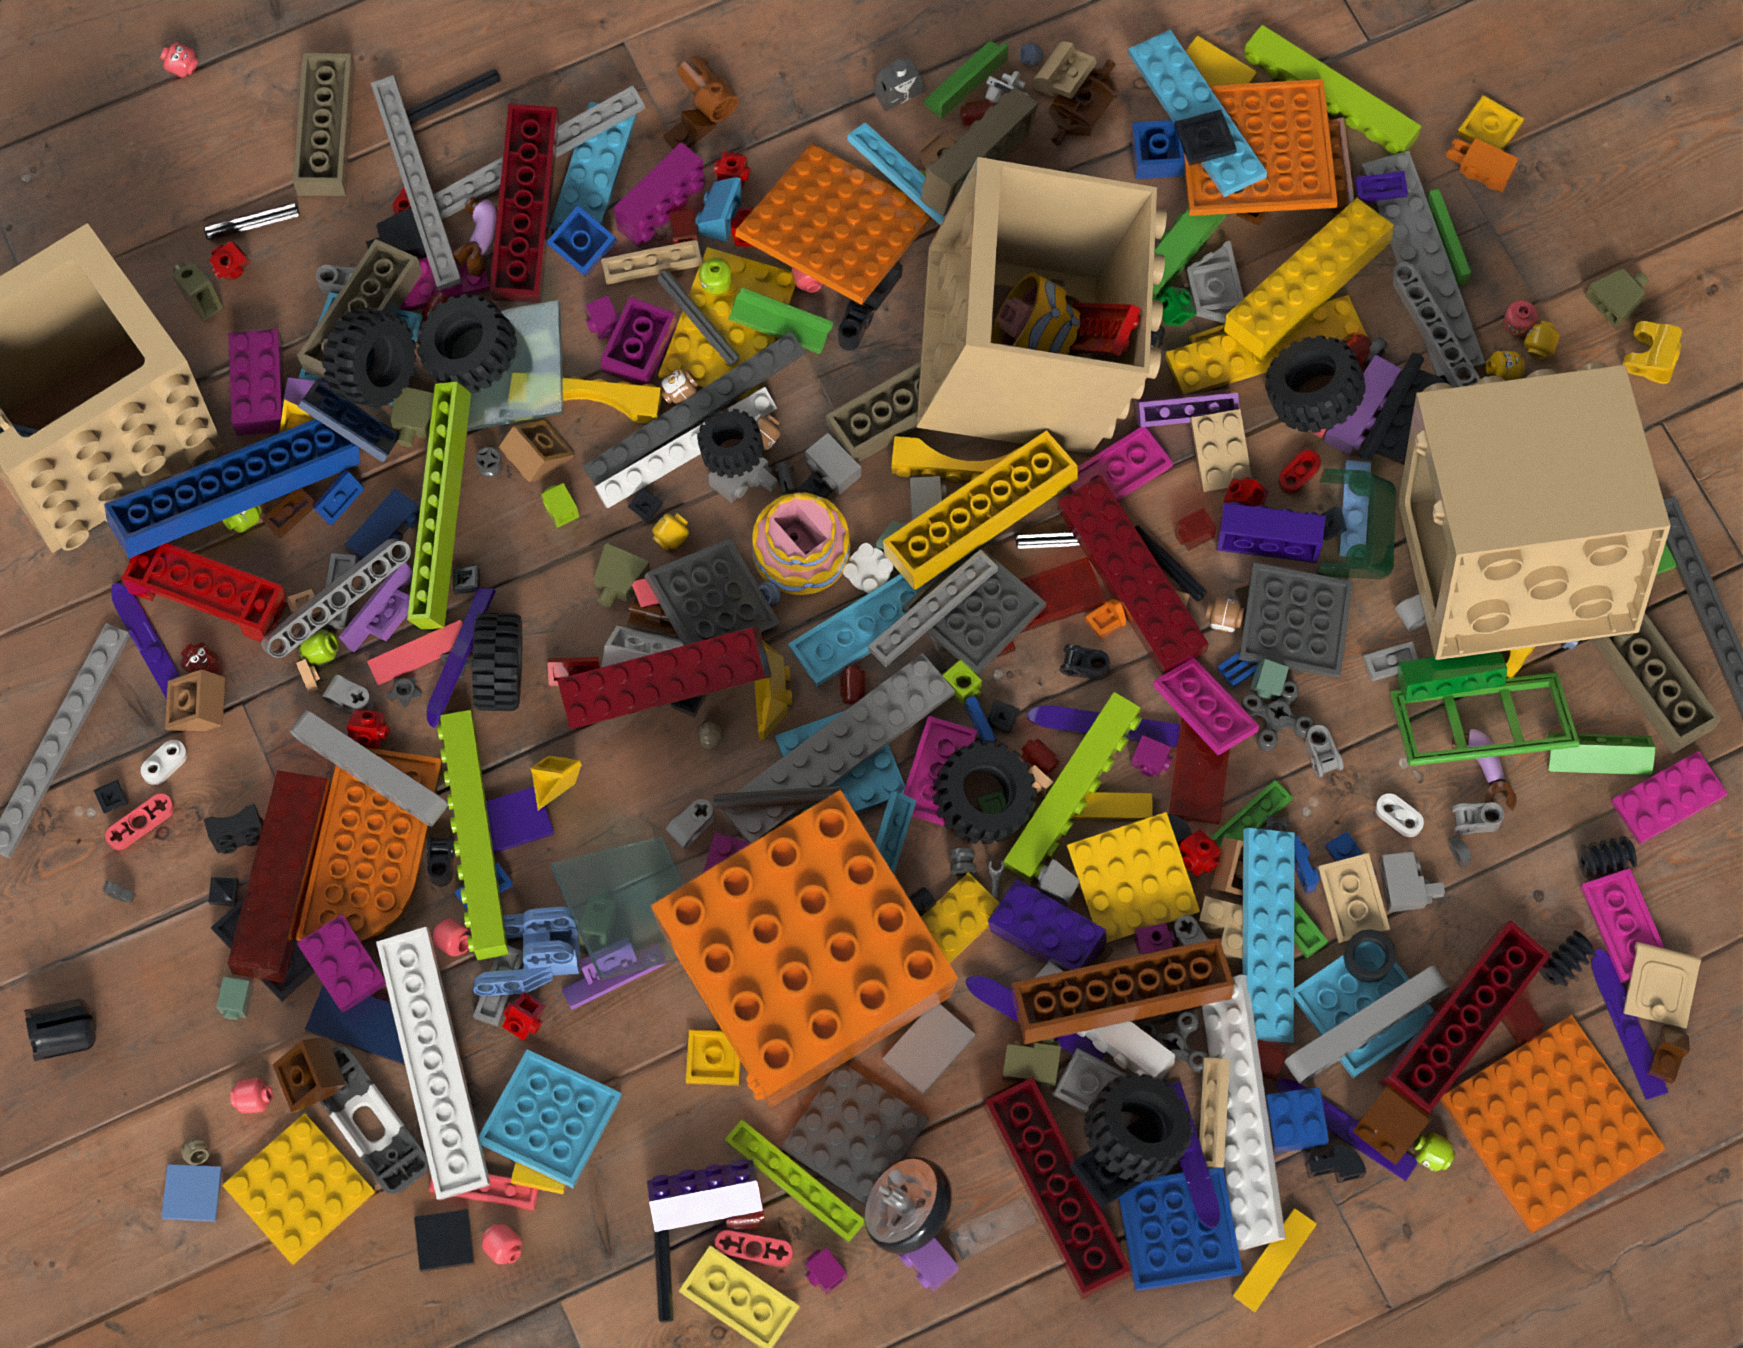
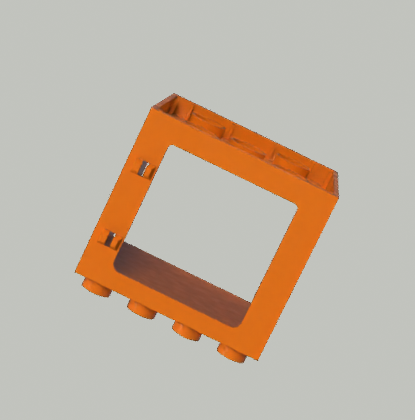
(805, 949)

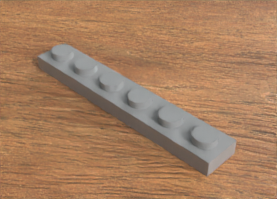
(933, 608)

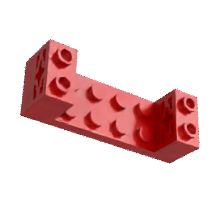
(208, 587)

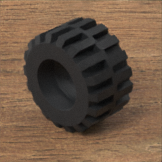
(725, 427)

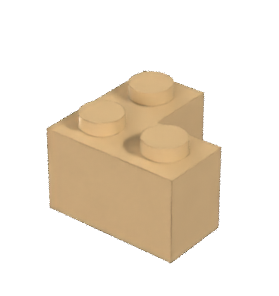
(1226, 921)

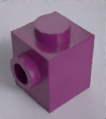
(601, 317)
(1151, 757)
(1154, 939)
(824, 1270)

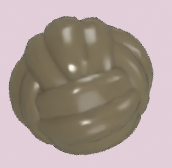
(710, 734)
(195, 1150)

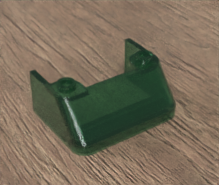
(1376, 557)

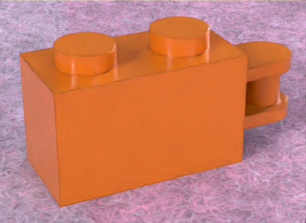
(1483, 163)

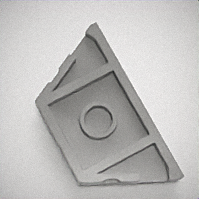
(1215, 284)

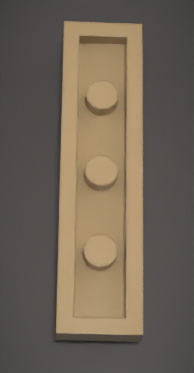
(651, 262)
(1214, 1110)

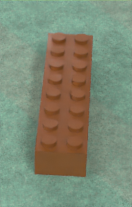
(1122, 990)

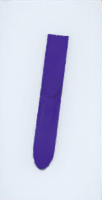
(144, 636)
(457, 657)
(1082, 720)
(1001, 1000)
(1627, 1026)
(1343, 1126)
(1197, 1174)

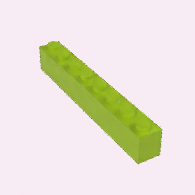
(1343, 97)
(1072, 787)

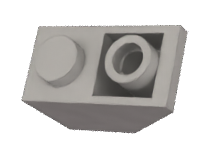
(1058, 883)

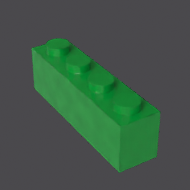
(1442, 677)

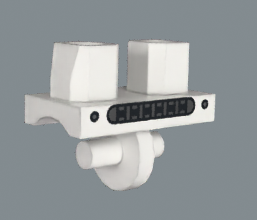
(998, 88)

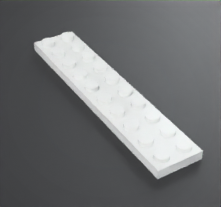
(433, 1063)
(1248, 1141)

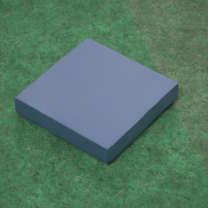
(192, 1193)

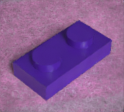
(1381, 187)

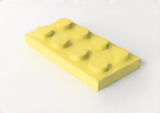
(739, 1299)

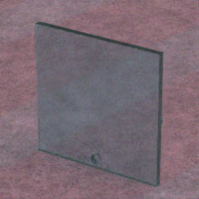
(534, 380)
(612, 904)

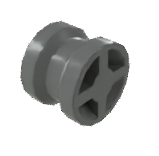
(485, 457)
(962, 861)

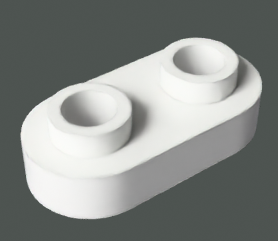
(166, 763)
(1401, 813)

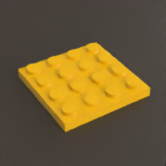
(1133, 877)
(298, 1189)

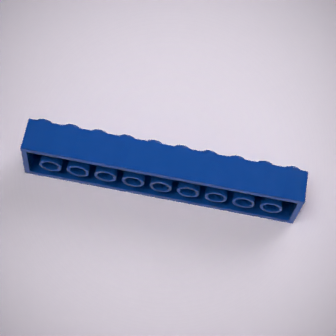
(228, 486)

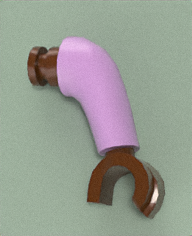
(485, 217)
(1491, 768)

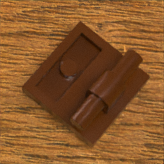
(650, 619)

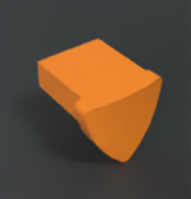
(1106, 618)

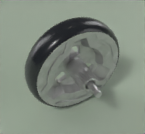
(919, 1223)

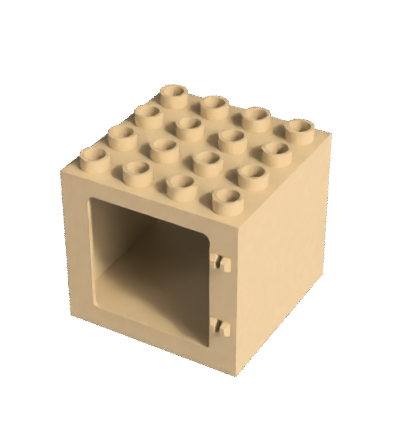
(1075, 233)
(147, 427)
(1531, 510)

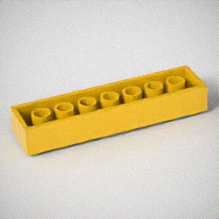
(1308, 278)
(980, 510)

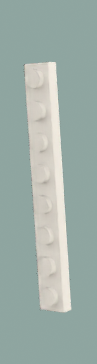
(671, 455)

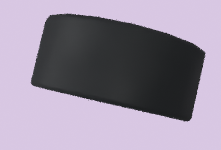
(1378, 938)

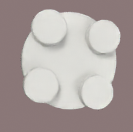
(868, 568)

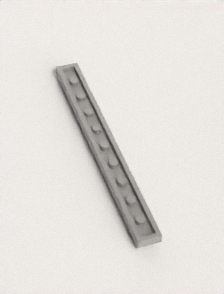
(569, 136)
(416, 183)
(60, 737)

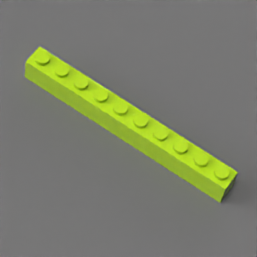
(439, 506)
(473, 834)

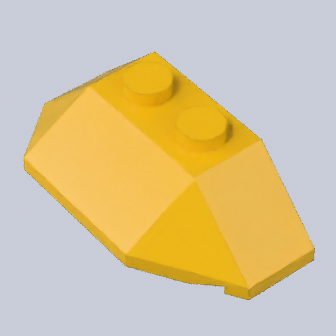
(772, 694)

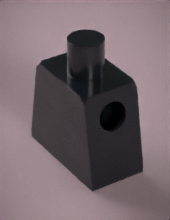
(401, 233)

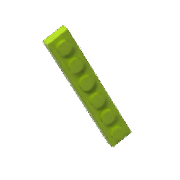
(795, 1181)

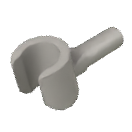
(995, 874)

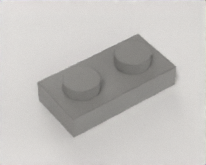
(1386, 662)

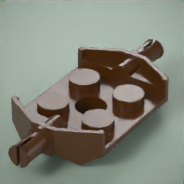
(1080, 117)

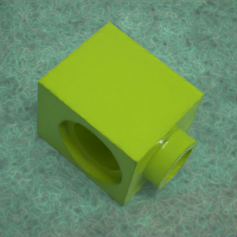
(560, 505)
(963, 672)

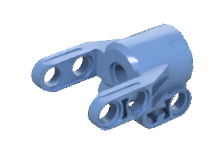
(549, 950)

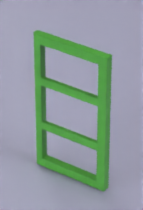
(1519, 746)

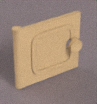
(1662, 980)

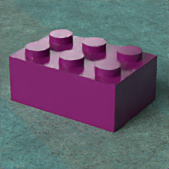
(638, 342)
(342, 963)

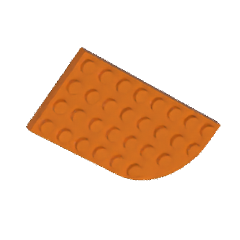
(367, 852)

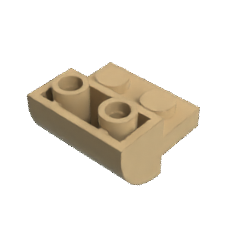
(1064, 71)

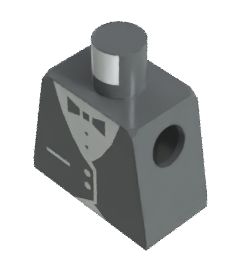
(898, 83)

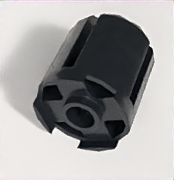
(60, 1029)

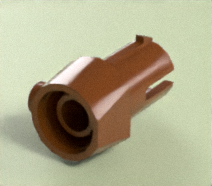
(712, 94)

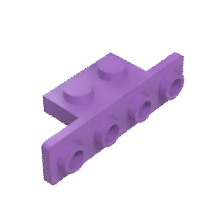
(382, 611)
(592, 987)

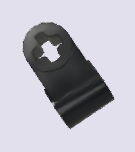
(855, 321)
(1083, 662)
(440, 855)

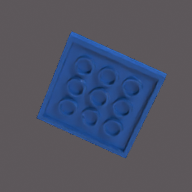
(1169, 1241)

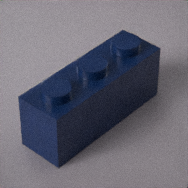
(388, 521)

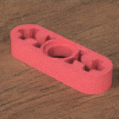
(119, 826)
(775, 1244)

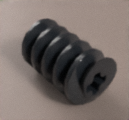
(1606, 854)
(1567, 959)

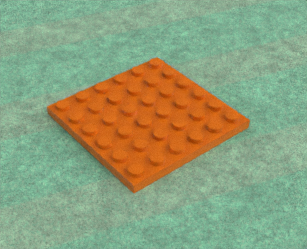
(1291, 139)
(834, 223)
(1552, 1124)

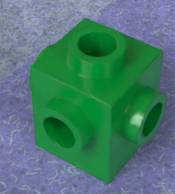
(1176, 306)

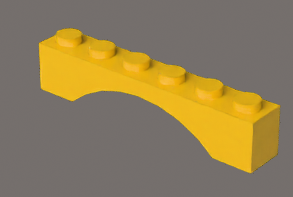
(637, 402)
(915, 458)

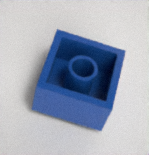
(1156, 150)
(581, 241)
(1297, 1120)

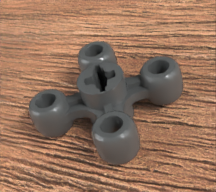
(1273, 725)
(1179, 1036)

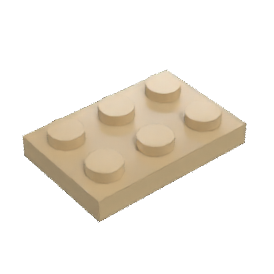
(1220, 449)
(1353, 896)

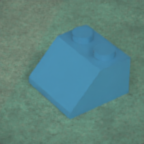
(719, 209)

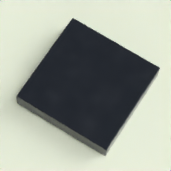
(1205, 137)
(444, 1240)

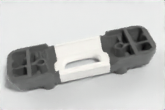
(395, 1158)

